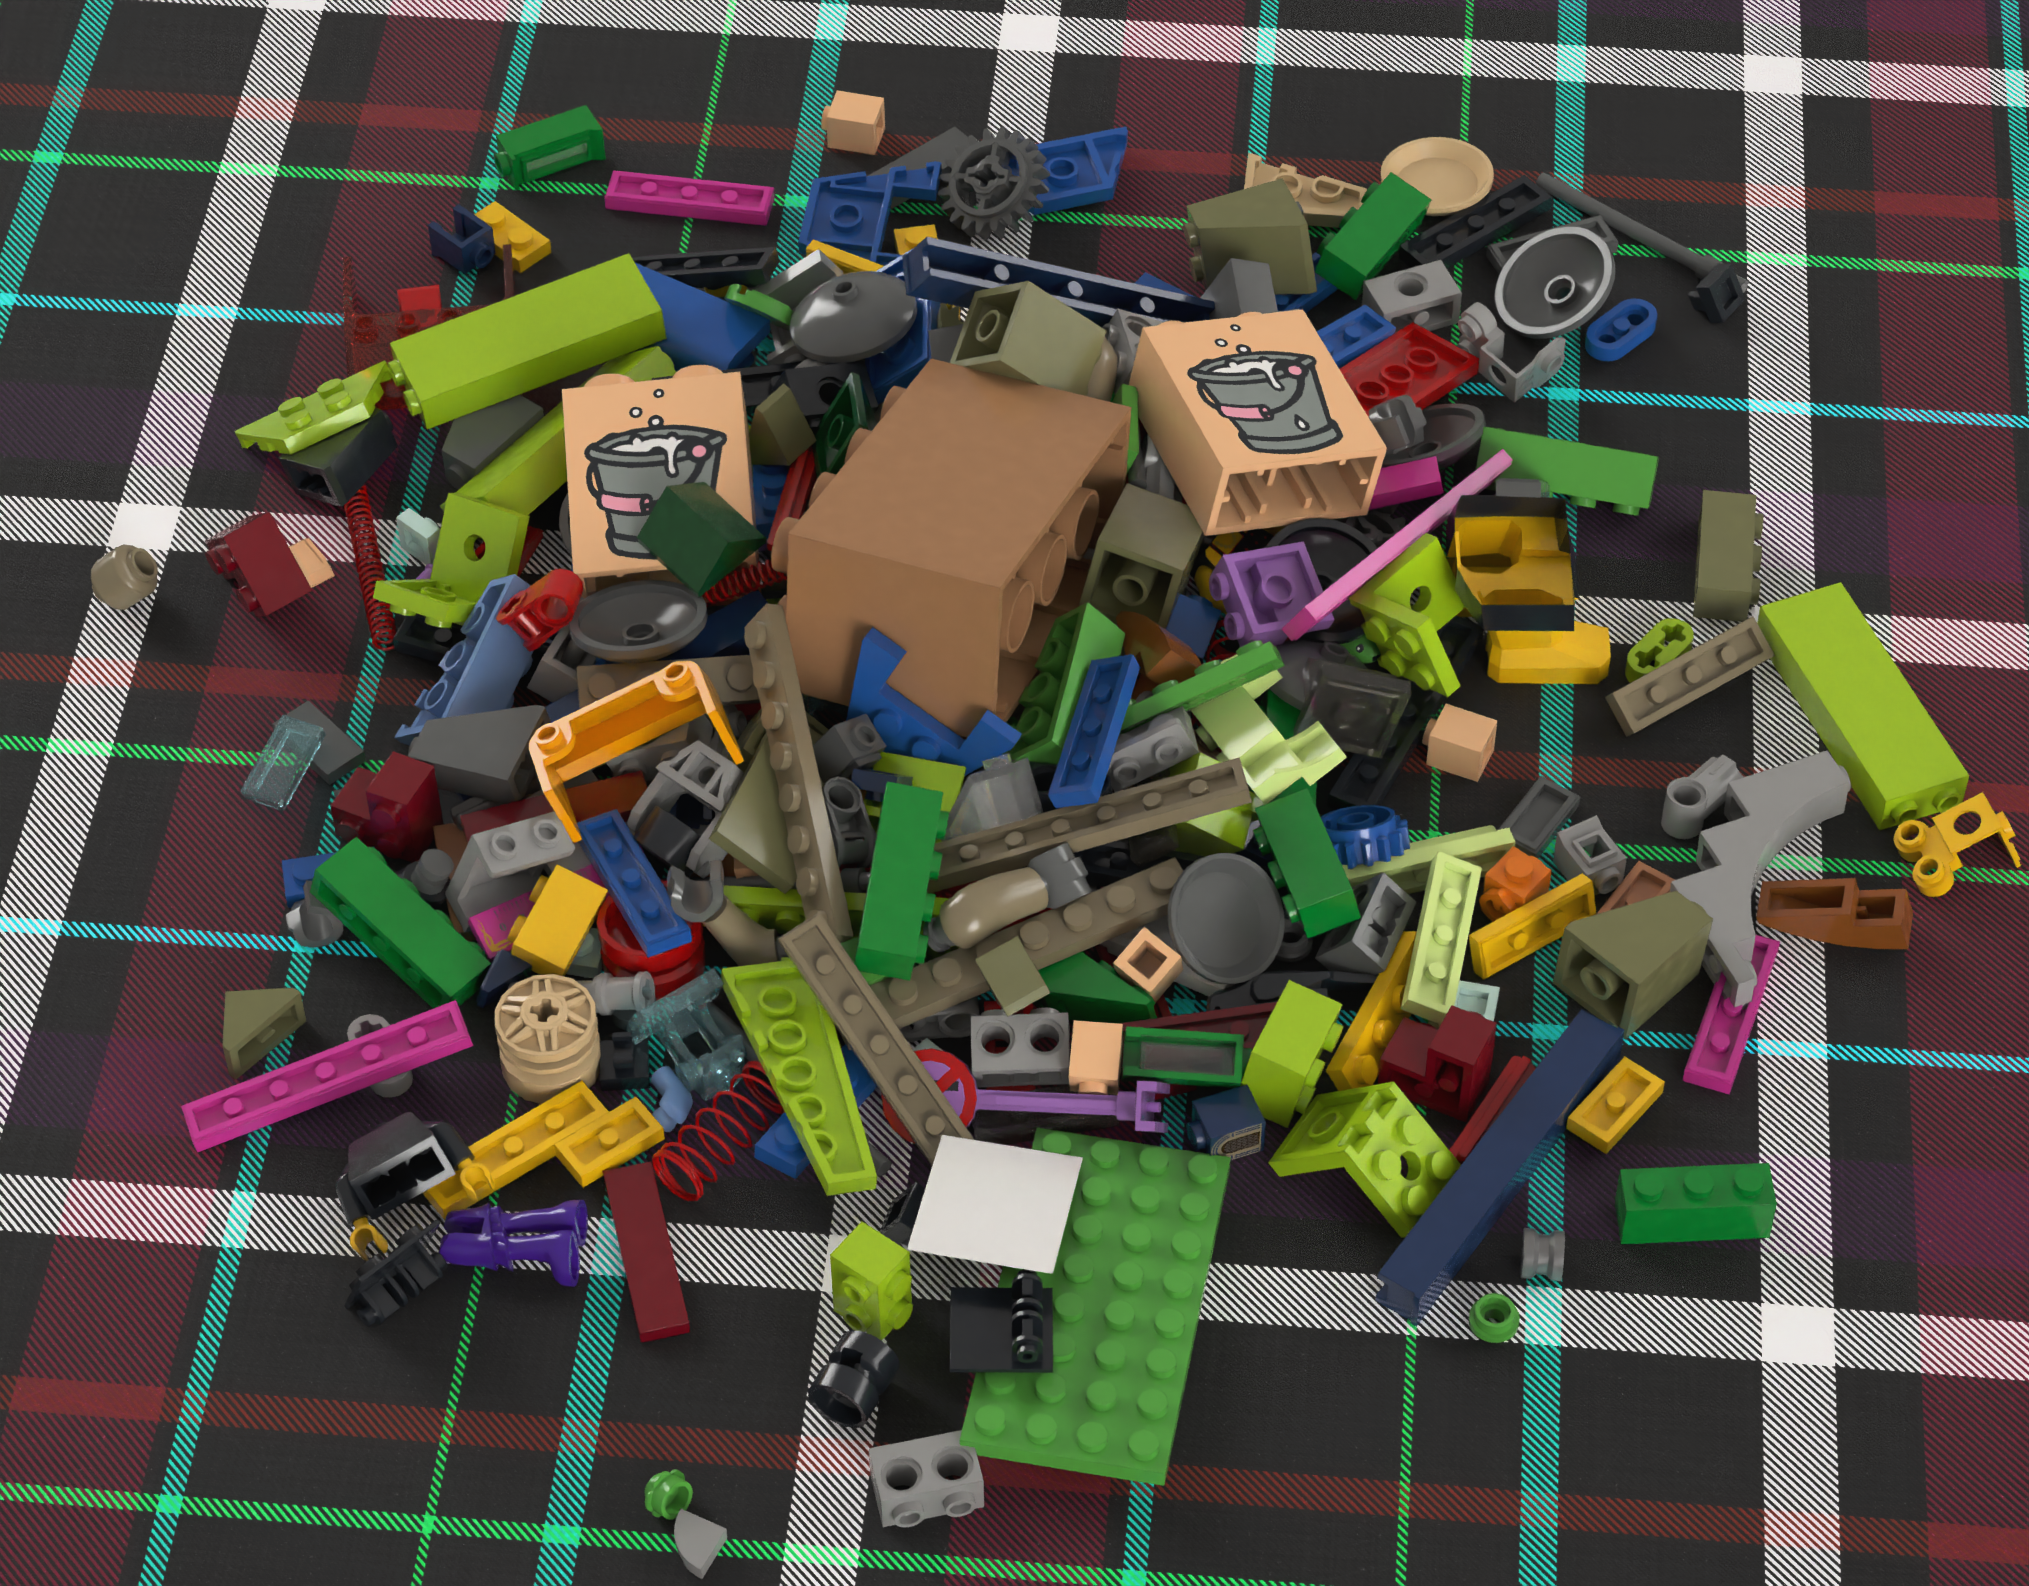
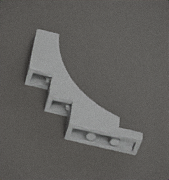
(1763, 818)

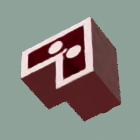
(260, 563)
(390, 807)
(1442, 1065)

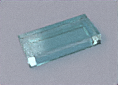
(283, 762)

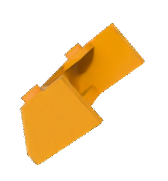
(621, 724)

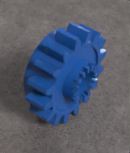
(1366, 834)

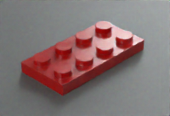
(1409, 364)

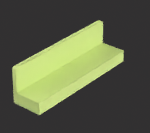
(1410, 871)
(1441, 938)

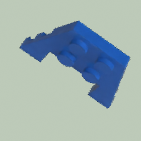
(855, 209)
(907, 727)

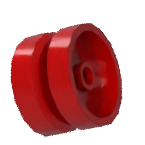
(625, 957)

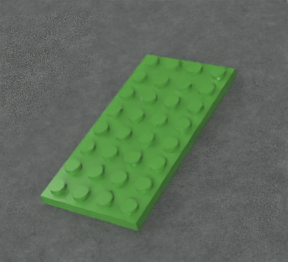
(1122, 1315)

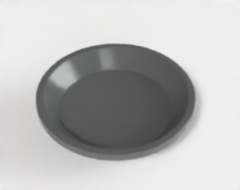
(1226, 918)

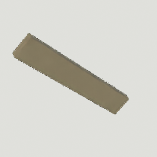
(872, 1035)

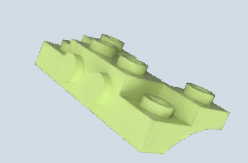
(1267, 759)

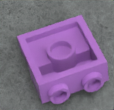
(1265, 591)

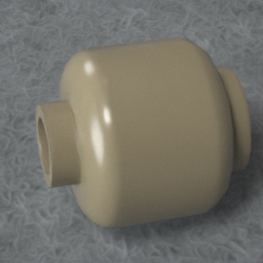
(124, 576)

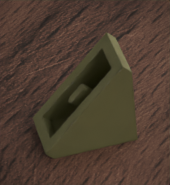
(779, 430)
(1012, 976)
(258, 1023)

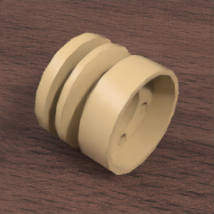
(547, 1036)

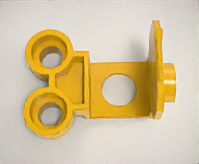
(1940, 843)

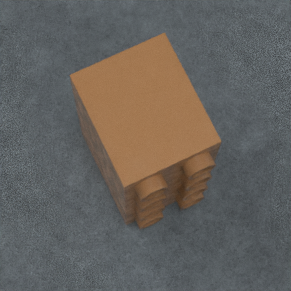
(952, 539)

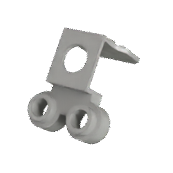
(1486, 341)

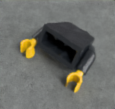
(397, 1165)

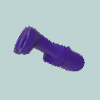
(482, 1238)

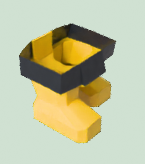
(1521, 587)

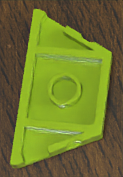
(320, 415)

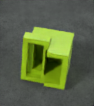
(1215, 832)

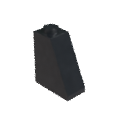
(343, 462)

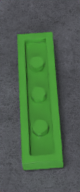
(1208, 683)

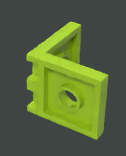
(457, 572)
(1406, 632)
(1367, 1135)

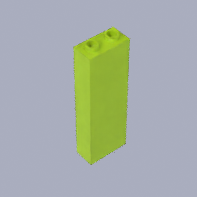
(526, 341)
(537, 460)
(1862, 706)

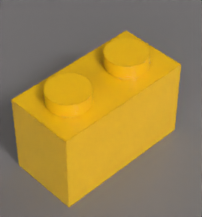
(558, 921)

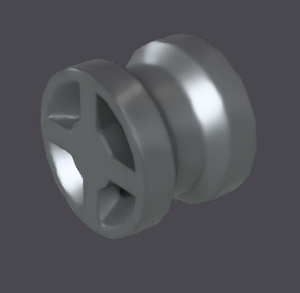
(1542, 1254)

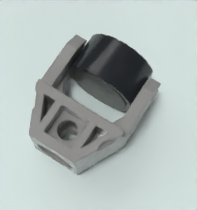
(704, 777)

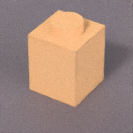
(854, 122)
(1460, 742)
(1149, 964)
(1096, 1058)

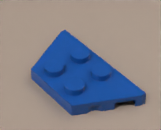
(1080, 169)

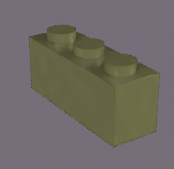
(1727, 556)

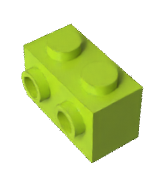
(871, 1282)

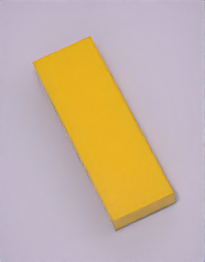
(1531, 926)

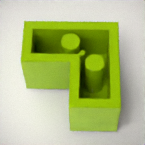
(1288, 1052)

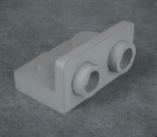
(1152, 748)

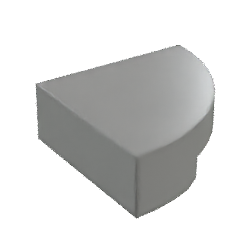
(697, 1541)

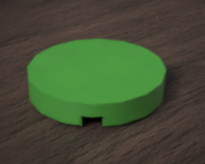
(761, 304)

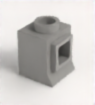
(1608, 863)

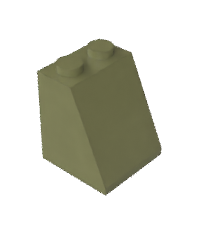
(1252, 226)
(1029, 338)
(1143, 556)
(1633, 958)

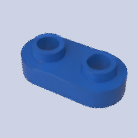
(1621, 329)

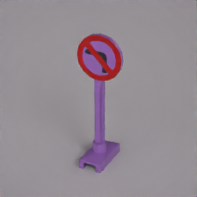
(965, 1098)

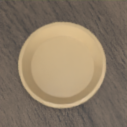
(1443, 170)

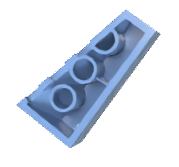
(480, 669)

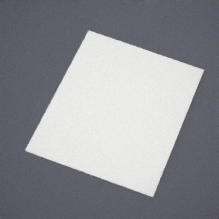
(995, 1204)

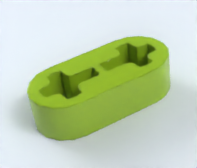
(1652, 647)

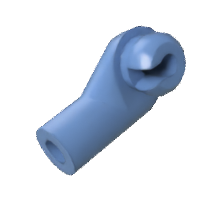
(675, 1099)

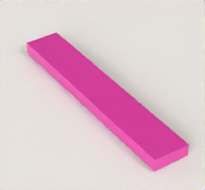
(326, 1076)

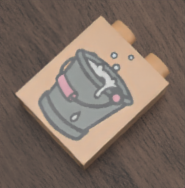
(1255, 421)
(633, 442)

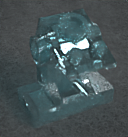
(682, 1015)

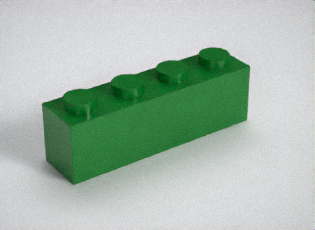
(899, 881)
(399, 925)

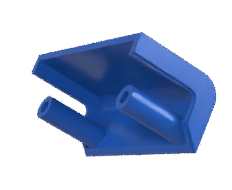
(703, 327)

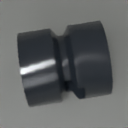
(853, 1379)

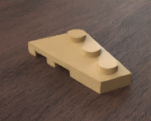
(1322, 198)

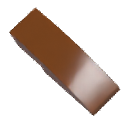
(1157, 651)
(1837, 912)

